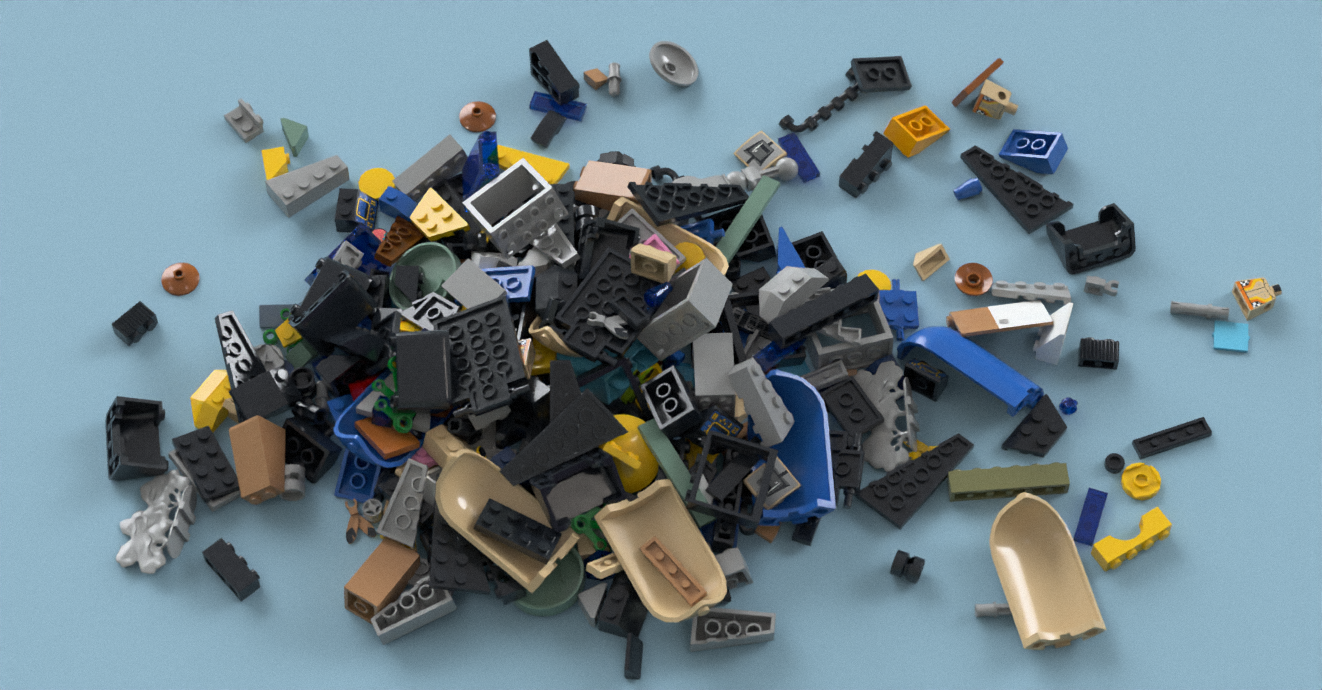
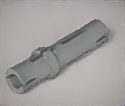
(1199, 310)

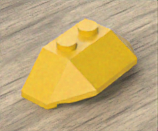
(209, 400)

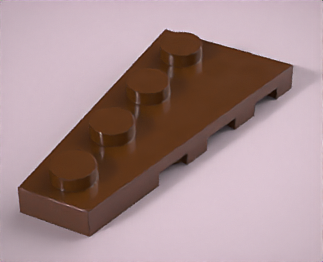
(400, 238)

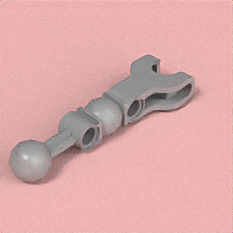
(749, 177)

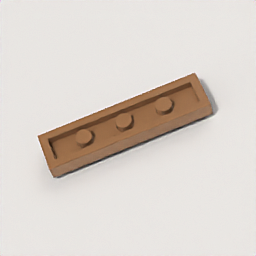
(673, 571)

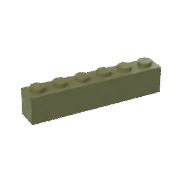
(1007, 481)

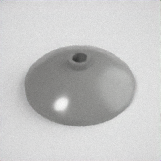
(673, 63)

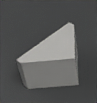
(592, 602)

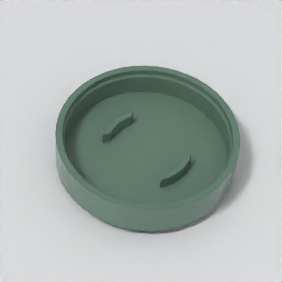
(436, 263)
(558, 589)

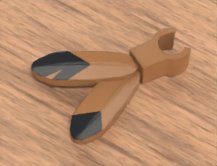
(357, 521)

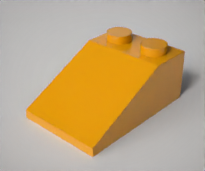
(915, 130)

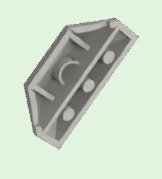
(788, 291)

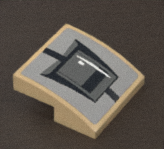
(760, 152)
(781, 484)

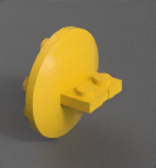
(632, 455)

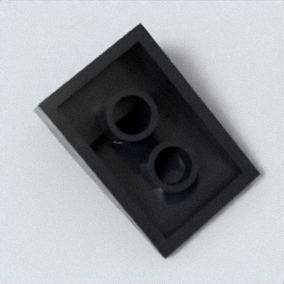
(266, 394)

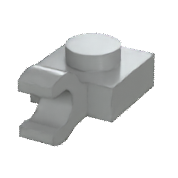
(1099, 286)

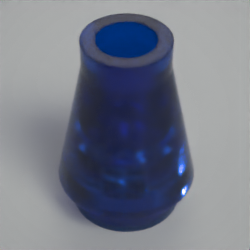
(657, 294)

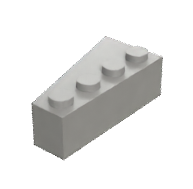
(734, 567)

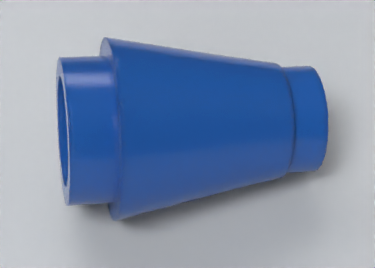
(968, 189)

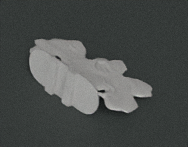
(878, 446)
(150, 526)

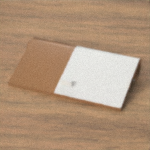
(999, 318)

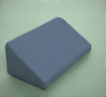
(270, 315)

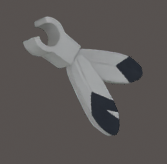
(612, 323)

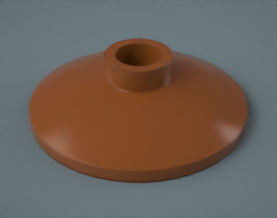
(477, 122)
(973, 273)
(180, 285)

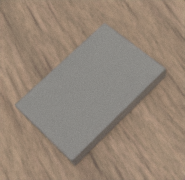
(472, 285)

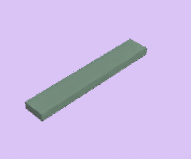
(747, 217)
(672, 466)

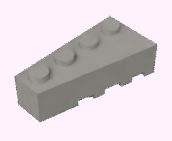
(438, 164)
(307, 184)
(761, 402)
(412, 611)
(731, 628)

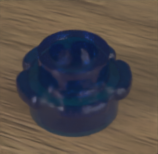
(1068, 406)

